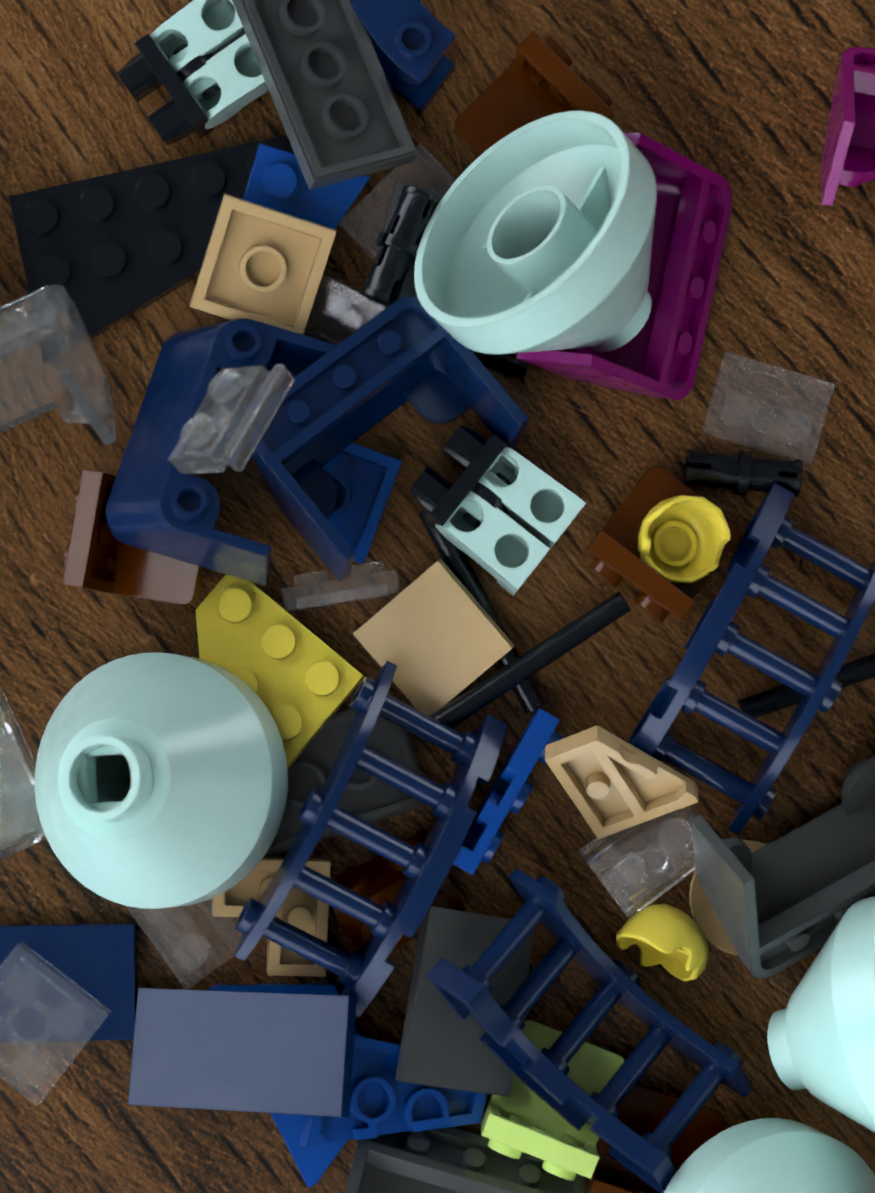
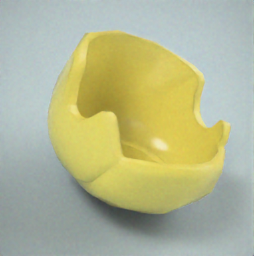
(683, 538)
(667, 939)

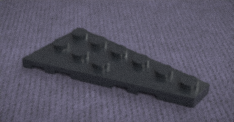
(128, 233)

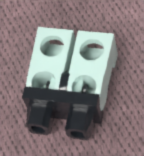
(201, 63)
(499, 507)

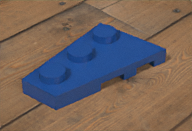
(280, 185)
(507, 792)
(390, 1106)

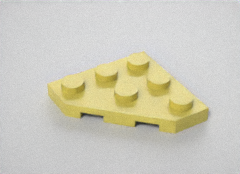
(277, 657)

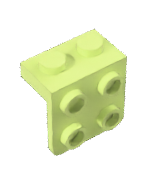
(533, 1127)

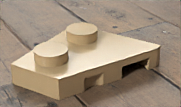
(615, 781)

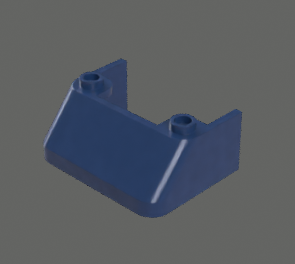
(353, 388)
(178, 512)

